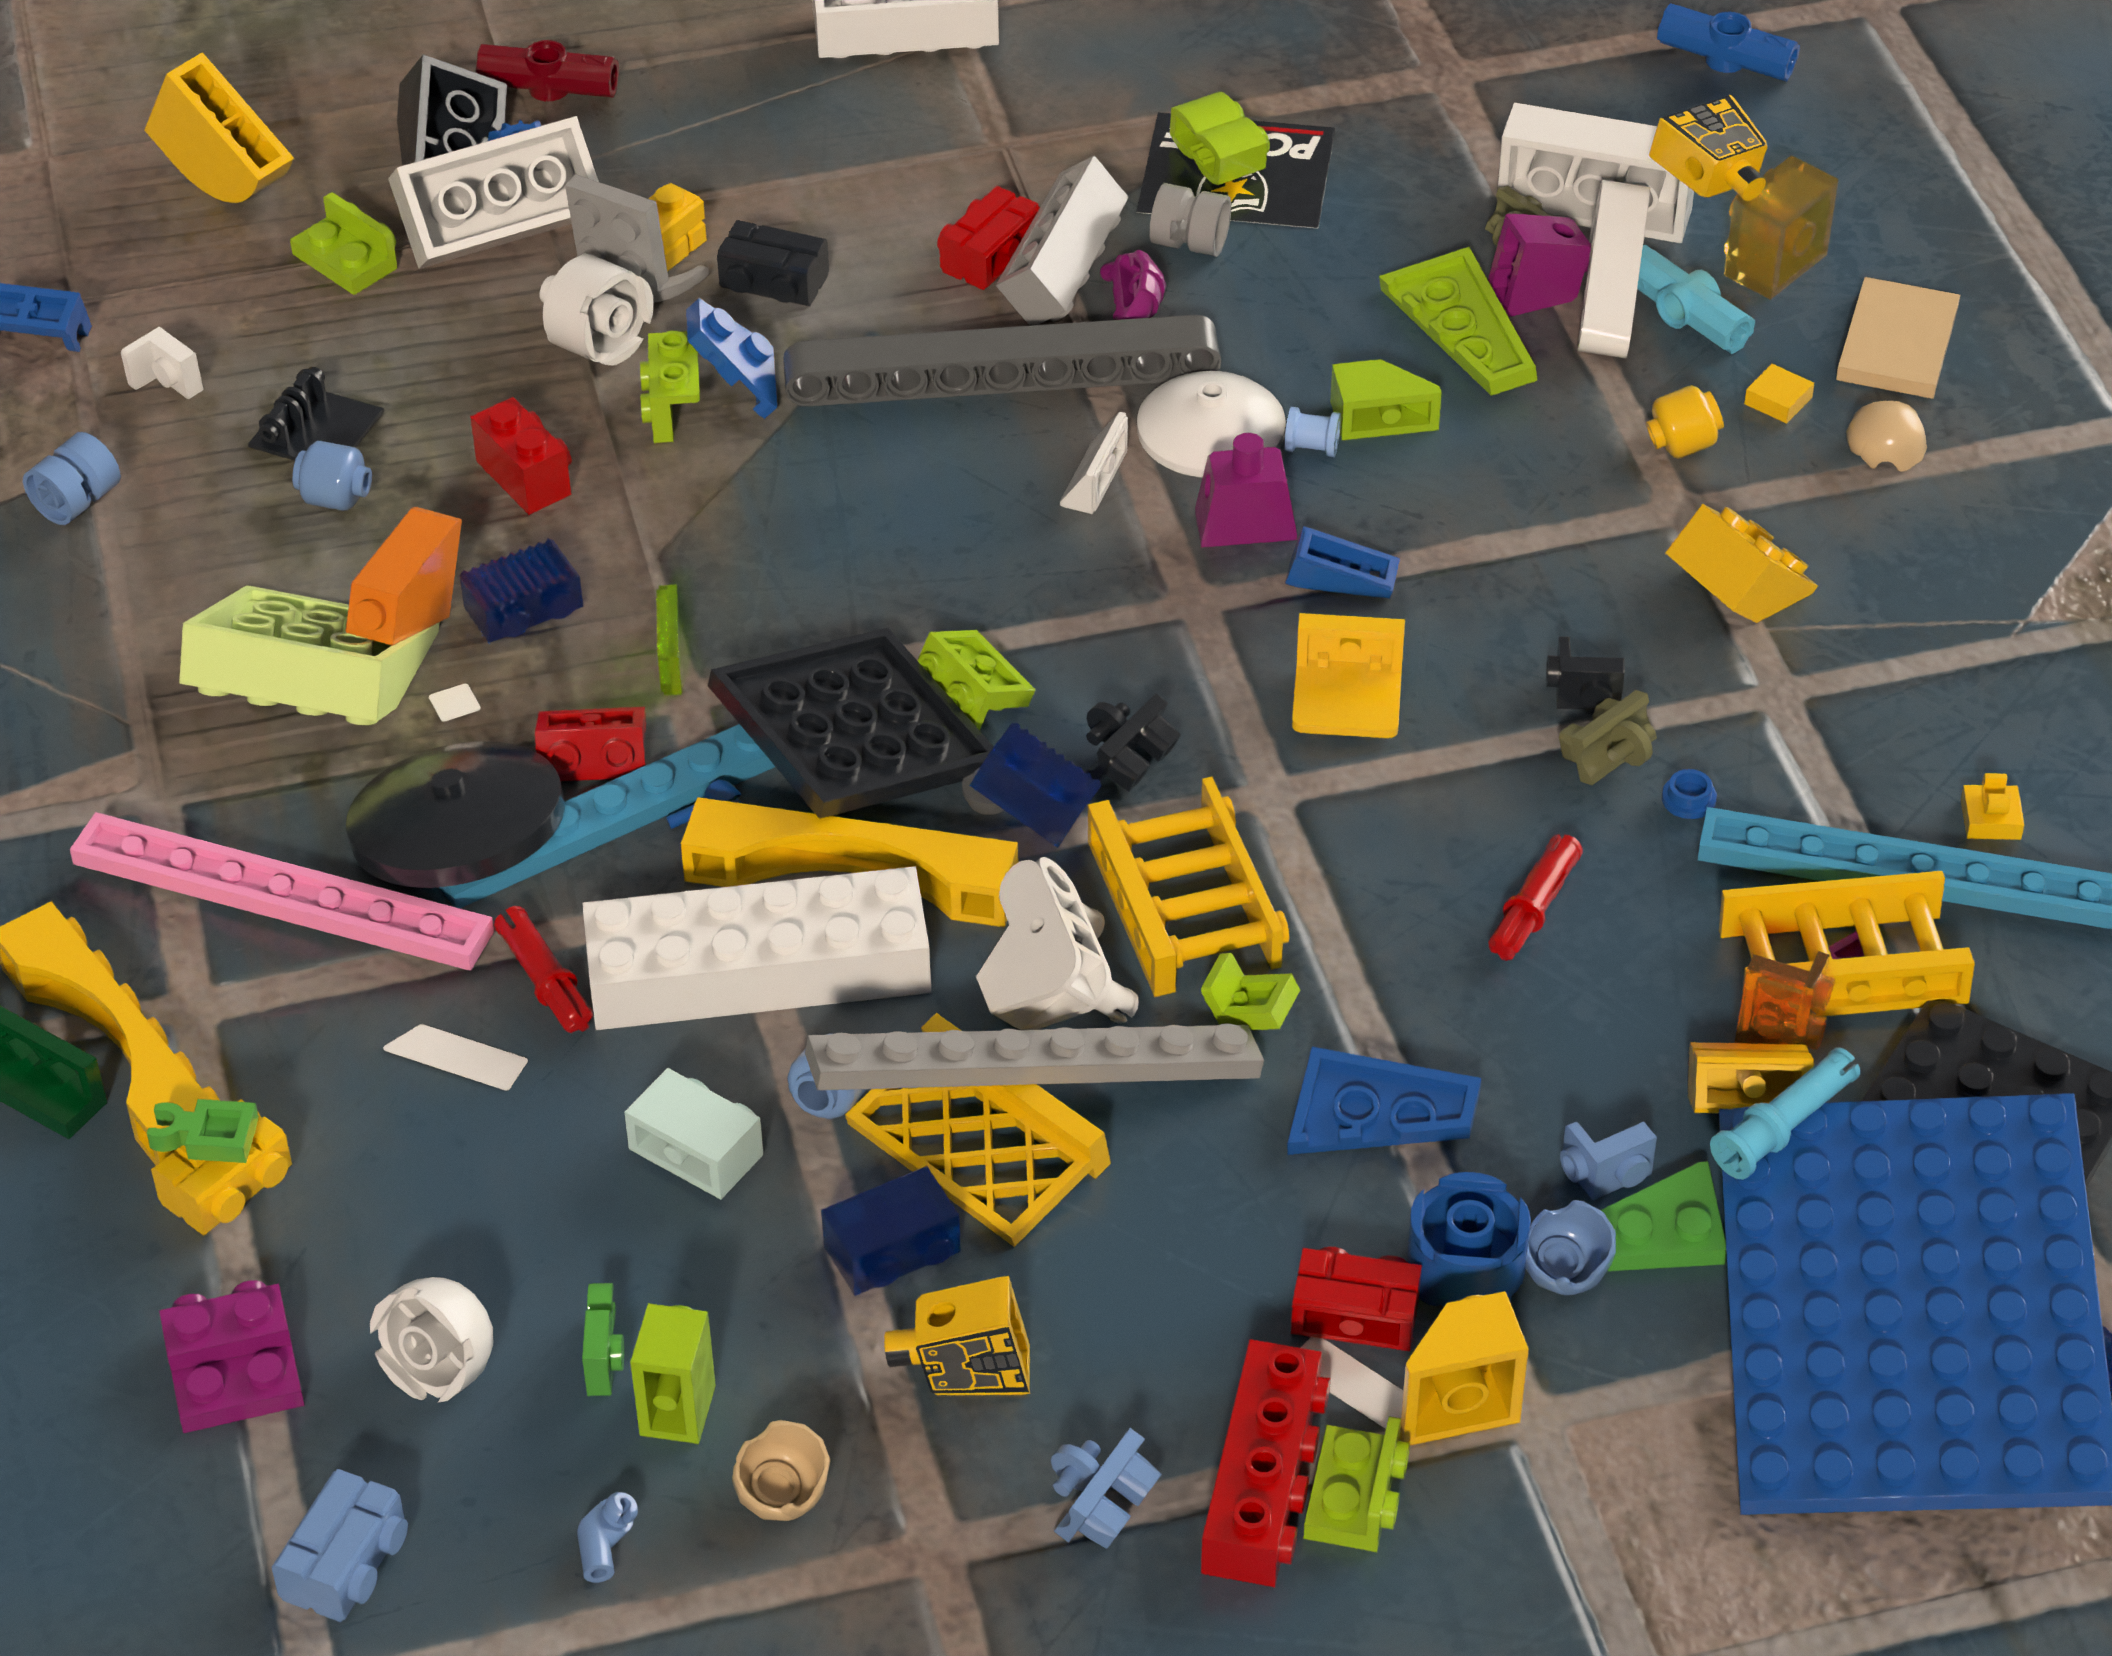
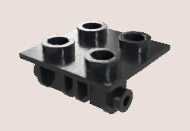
(312, 415)

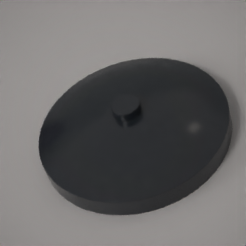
(455, 814)

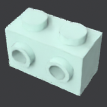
(694, 1133)

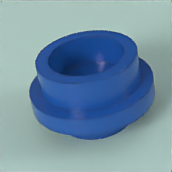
(1689, 794)

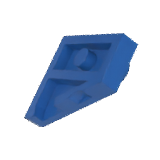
(734, 352)

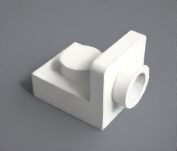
(162, 358)

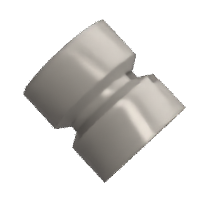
(1188, 219)

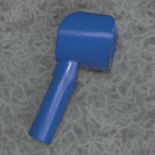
(717, 790)

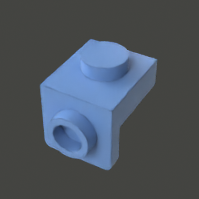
(1609, 1163)

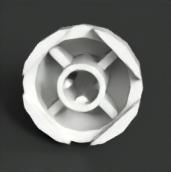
(432, 1337)

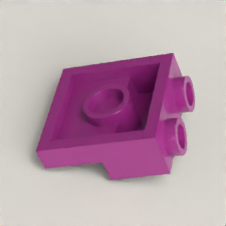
(230, 1356)

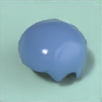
(1570, 1248)

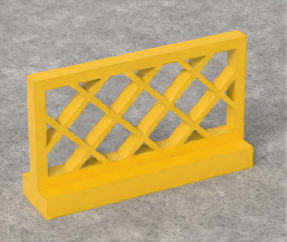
(1028, 1107)

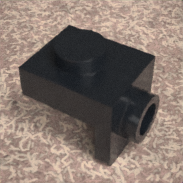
(1583, 680)

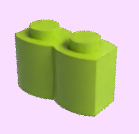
(1219, 137)

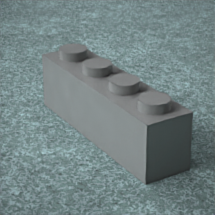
(1063, 242)

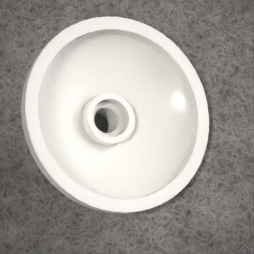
(1203, 415)

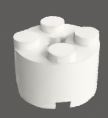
(596, 309)

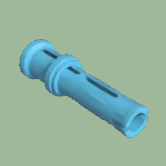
(1769, 1125)

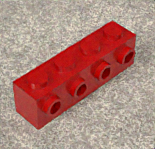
(1262, 1464)

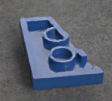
(1378, 1103)

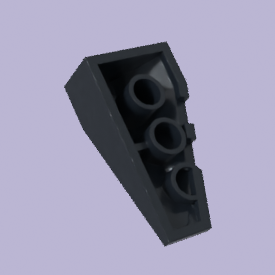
(446, 109)

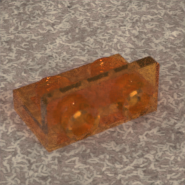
(1784, 1003)

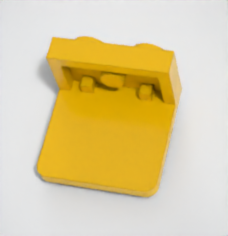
(1348, 675)

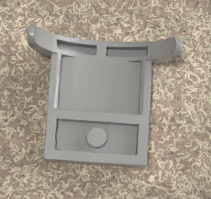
(626, 233)

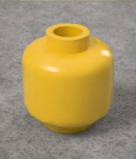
(1685, 421)

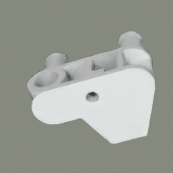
(1037, 966)

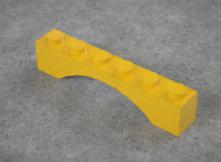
(749, 843)
(56, 968)

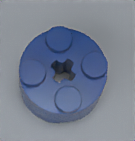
(1468, 1238)

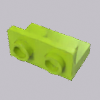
(347, 246)
(974, 673)
(1354, 1485)

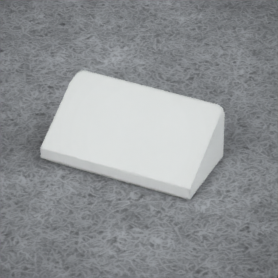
(1098, 467)

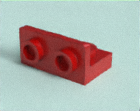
(592, 741)

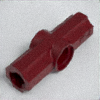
(549, 70)

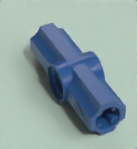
(1728, 42)

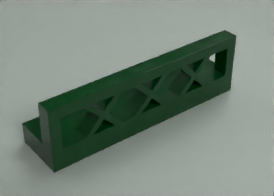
(42, 1078)

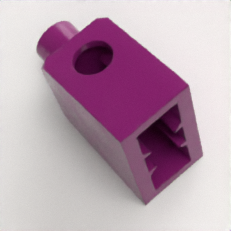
(1538, 262)
(1244, 496)

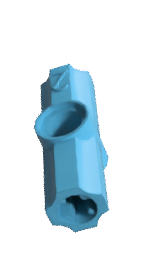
(1693, 301)

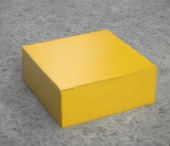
(1779, 393)

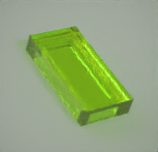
(669, 640)

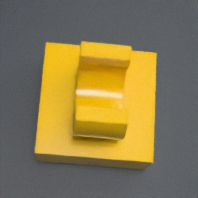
(1992, 809)

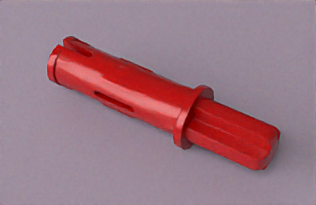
(1527, 909)
(552, 982)

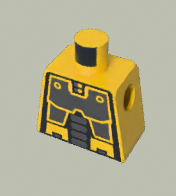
(1712, 149)
(966, 1341)

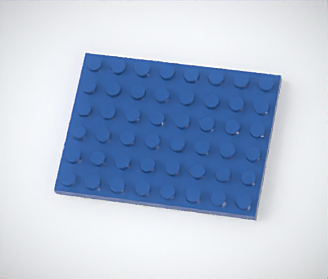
(1918, 1311)

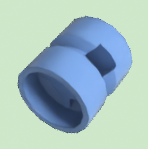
(71, 478)

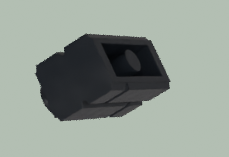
(773, 263)

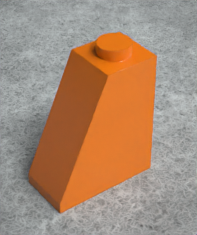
(407, 579)

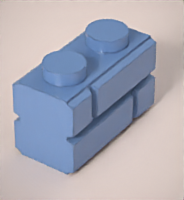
(340, 1545)

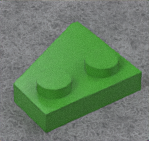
(1669, 1224)

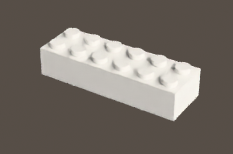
(756, 948)

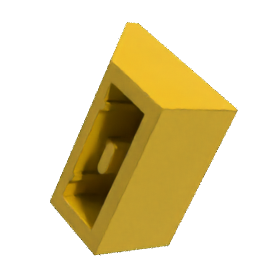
(1740, 564)

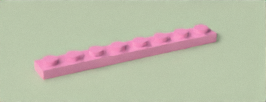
(283, 891)

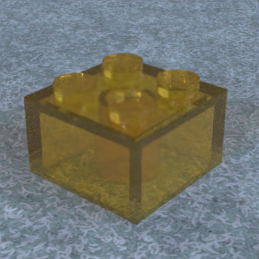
(1781, 228)

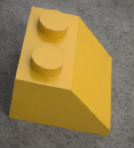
(1465, 1371)

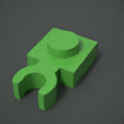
(210, 1133)
(601, 1348)

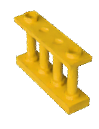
(1147, 916)
(1868, 982)

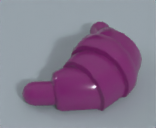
(1136, 285)

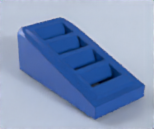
(1330, 565)

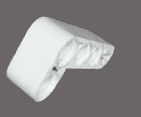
(1613, 268)

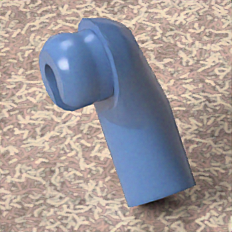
(601, 1531)

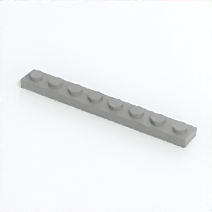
(1032, 1056)

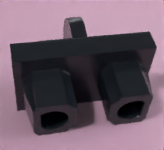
(1121, 737)

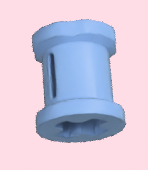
(1312, 432)

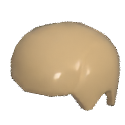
(1887, 434)
(781, 1471)

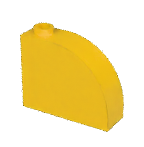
(214, 134)

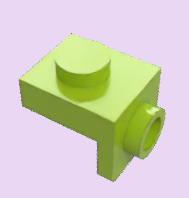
(1248, 999)

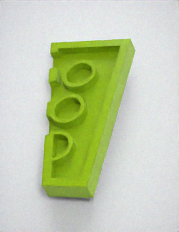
(1464, 317)

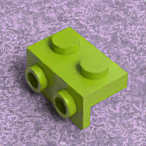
(670, 378)

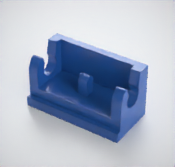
(44, 313)

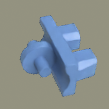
(1092, 1511)

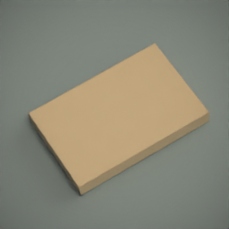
(1898, 337)

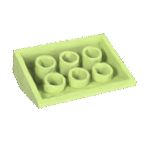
(297, 655)

